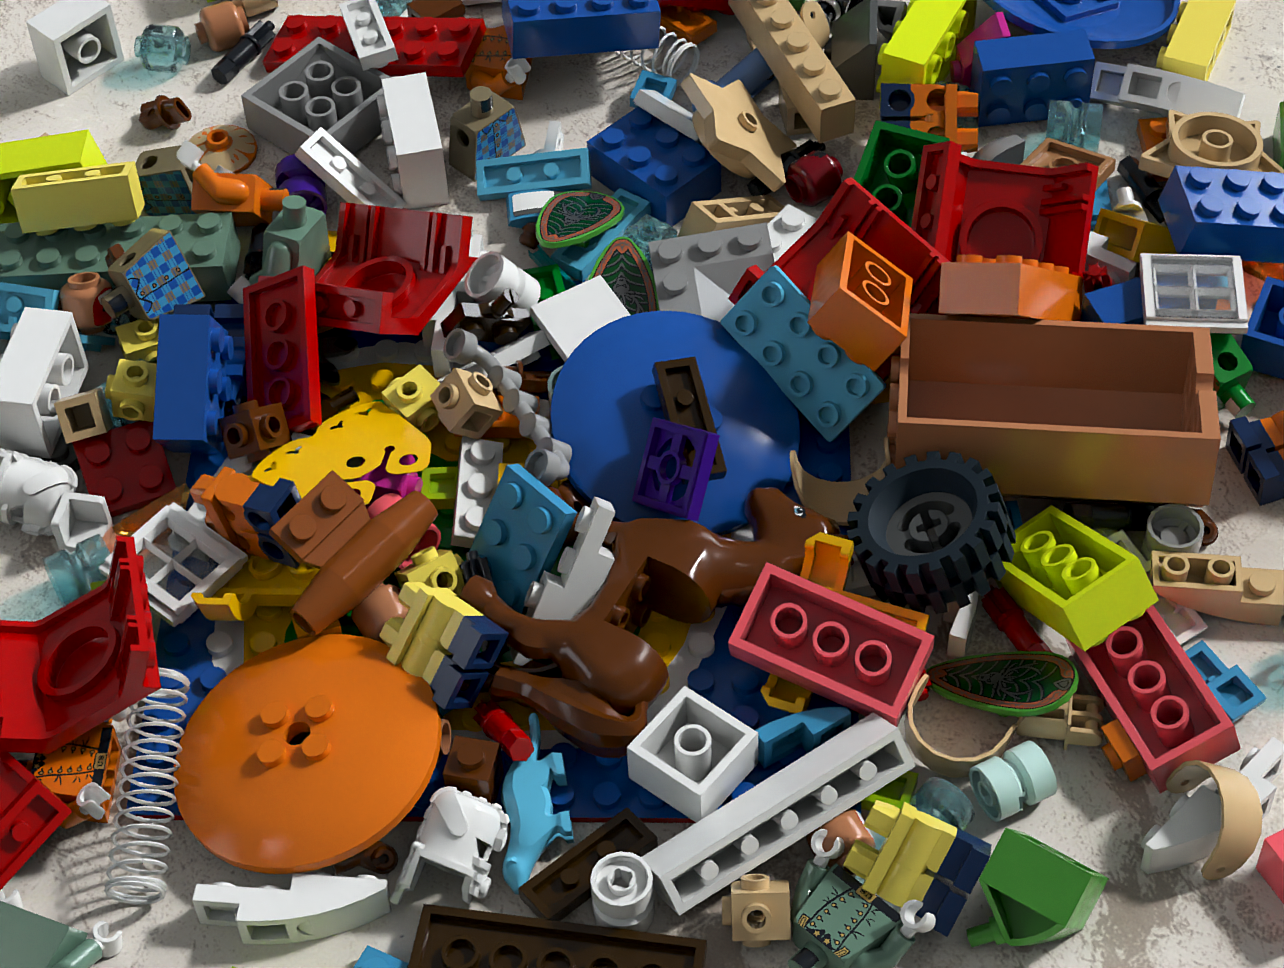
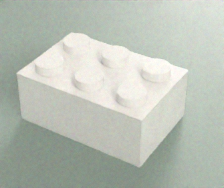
(414, 141)
(36, 371)

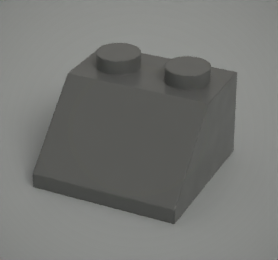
(854, 48)

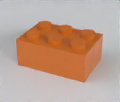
(860, 302)

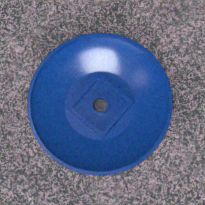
(1106, 22)
(610, 397)

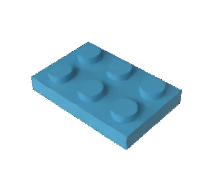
(522, 534)

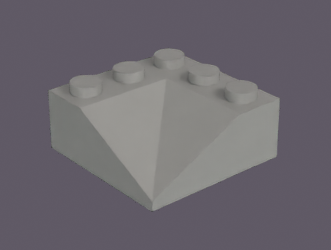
(314, 91)
(703, 268)

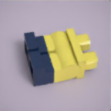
(443, 643)
(919, 862)

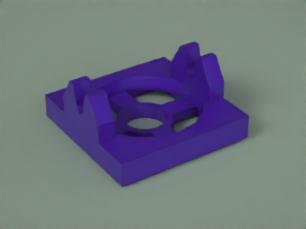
(655, 462)

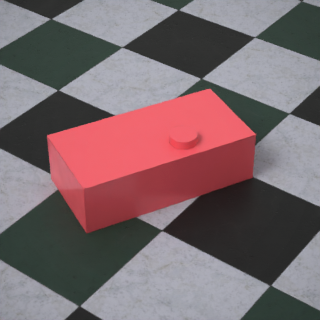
(830, 644)
(1157, 697)

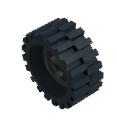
(968, 521)

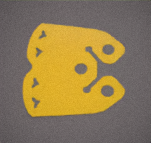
(332, 448)

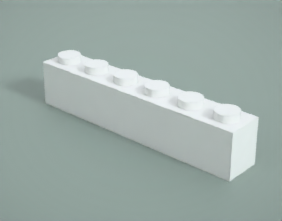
(778, 812)

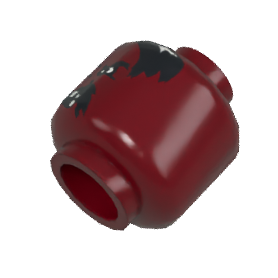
(813, 178)

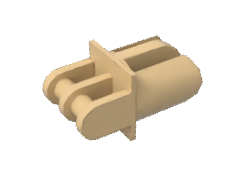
(1072, 722)

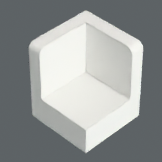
(80, 518)

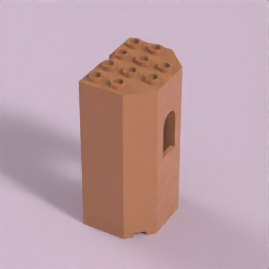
(1061, 406)

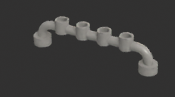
(551, 456)

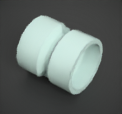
(1018, 777)

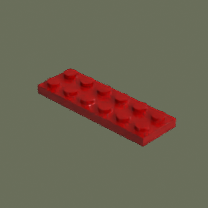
(422, 43)

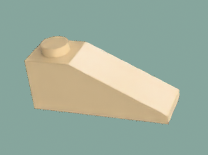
(729, 213)

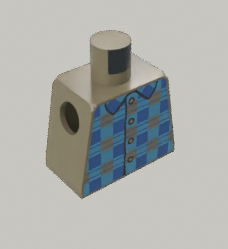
(483, 130)
(165, 182)
(151, 278)

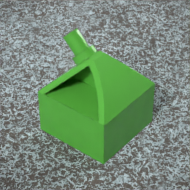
(1034, 893)

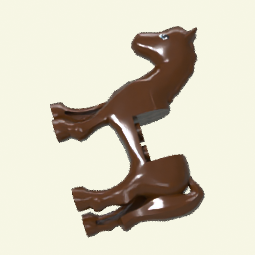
(674, 567)

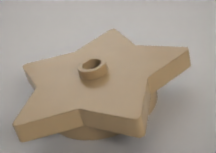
(737, 131)
(1208, 142)

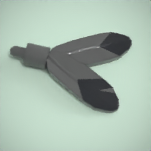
(333, 347)

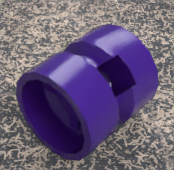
(301, 181)

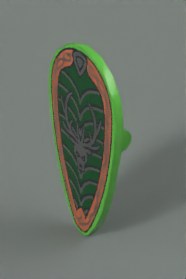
(576, 218)
(628, 275)
(1007, 682)

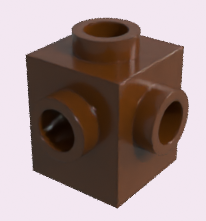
(254, 430)

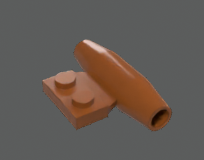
(351, 550)

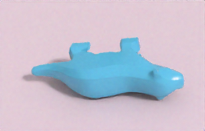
(530, 809)

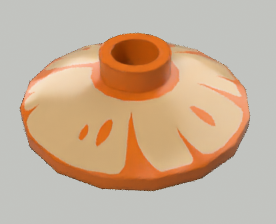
(226, 146)

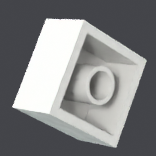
(75, 42)
(692, 755)

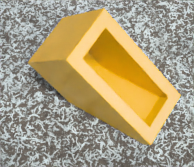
(1132, 235)

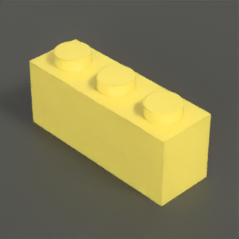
(1197, 38)
(78, 198)

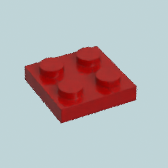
(125, 467)

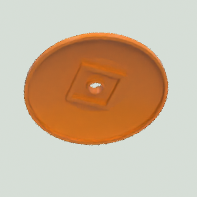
(318, 800)

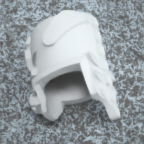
(32, 490)
(452, 840)

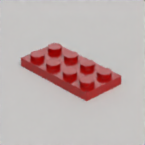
(284, 346)

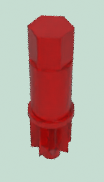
(1096, 278)
(1012, 622)
(501, 728)

